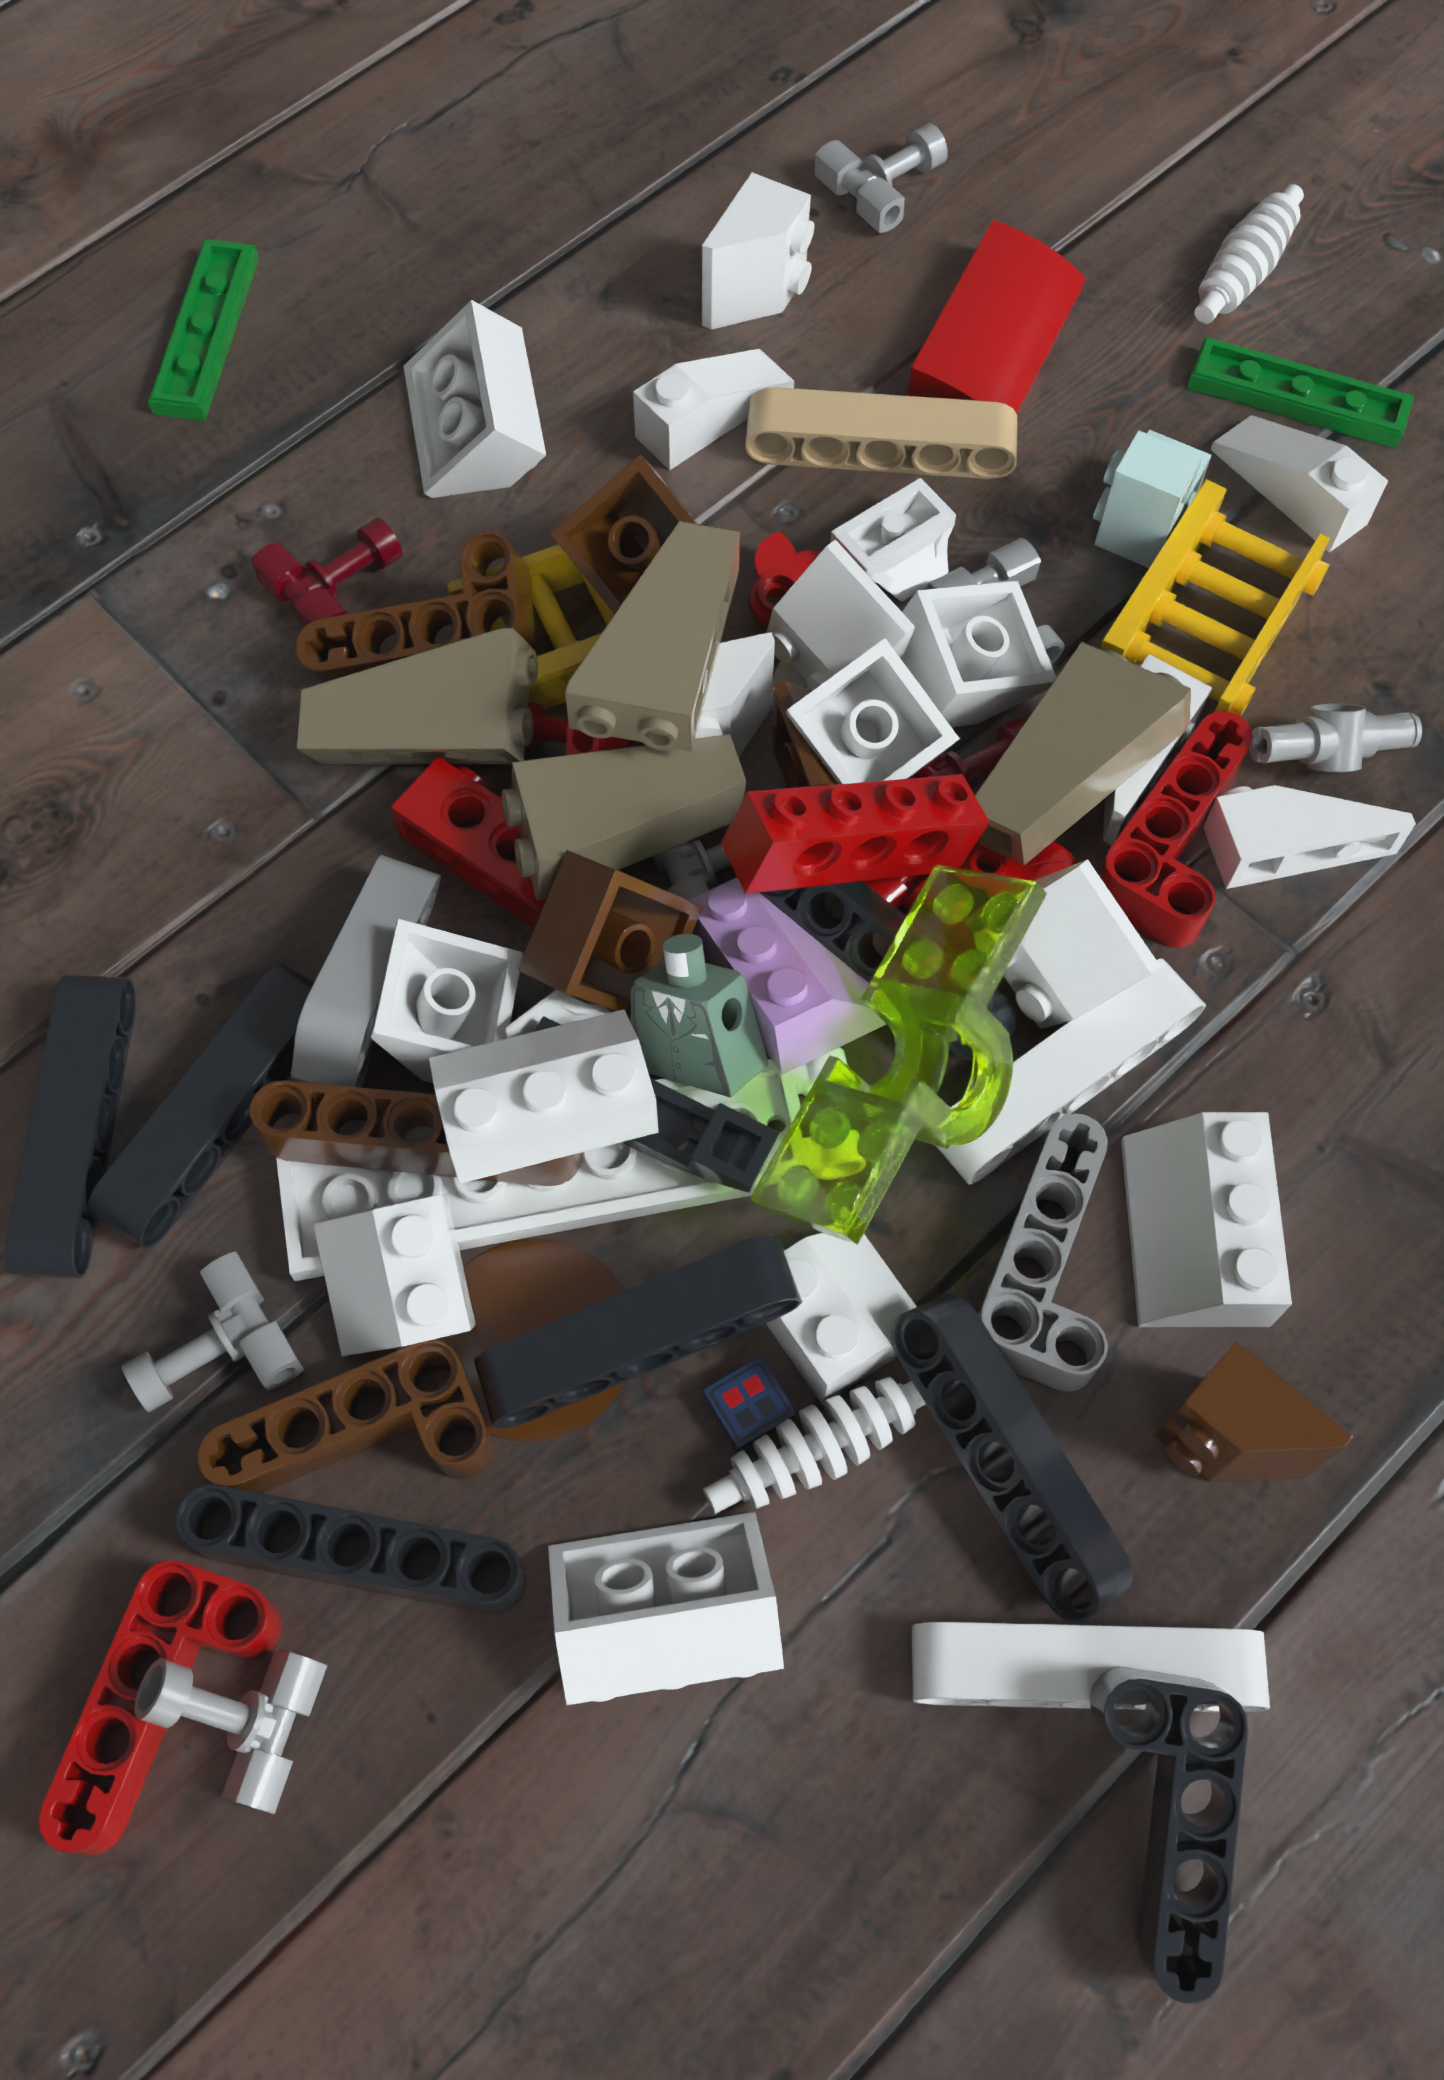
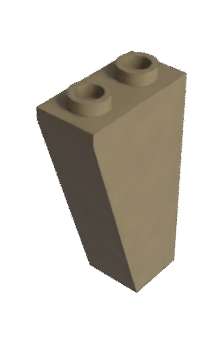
(661, 646)
(444, 702)
(1077, 748)
(619, 804)

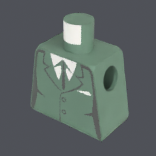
(696, 1021)

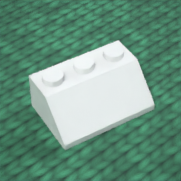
(473, 405)
(544, 1095)
(1206, 1222)
(663, 1608)

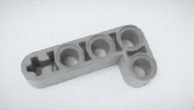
(340, 1011)
(1049, 1244)

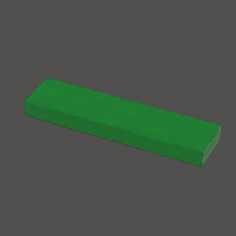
(203, 330)
(1301, 392)

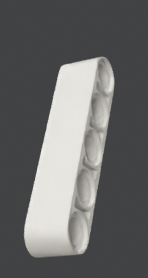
(1078, 1065)
(1062, 1662)

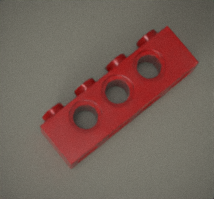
(429, 821)
(852, 832)

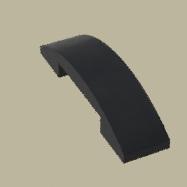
(701, 1140)

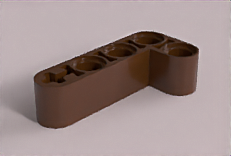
(419, 622)
(343, 1435)

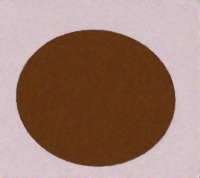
(519, 1291)

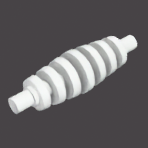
(1249, 253)
(822, 1442)

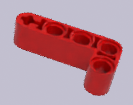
(1179, 817)
(114, 1697)

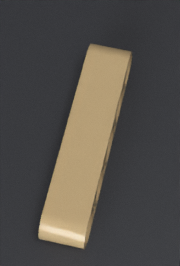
(882, 433)

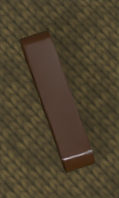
(380, 1142)

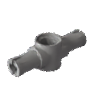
(1335, 737)

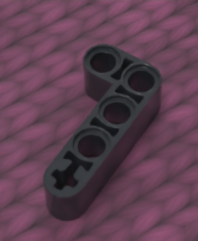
(1181, 1836)

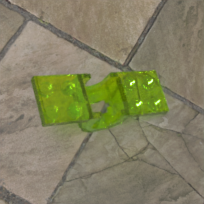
(927, 992)

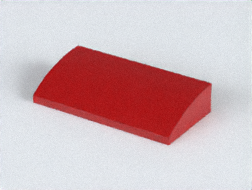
(998, 321)

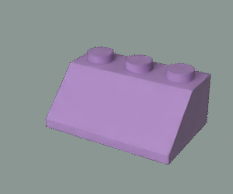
(798, 988)

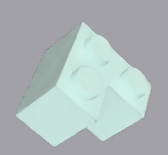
(1147, 495)

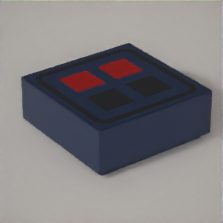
(748, 1404)

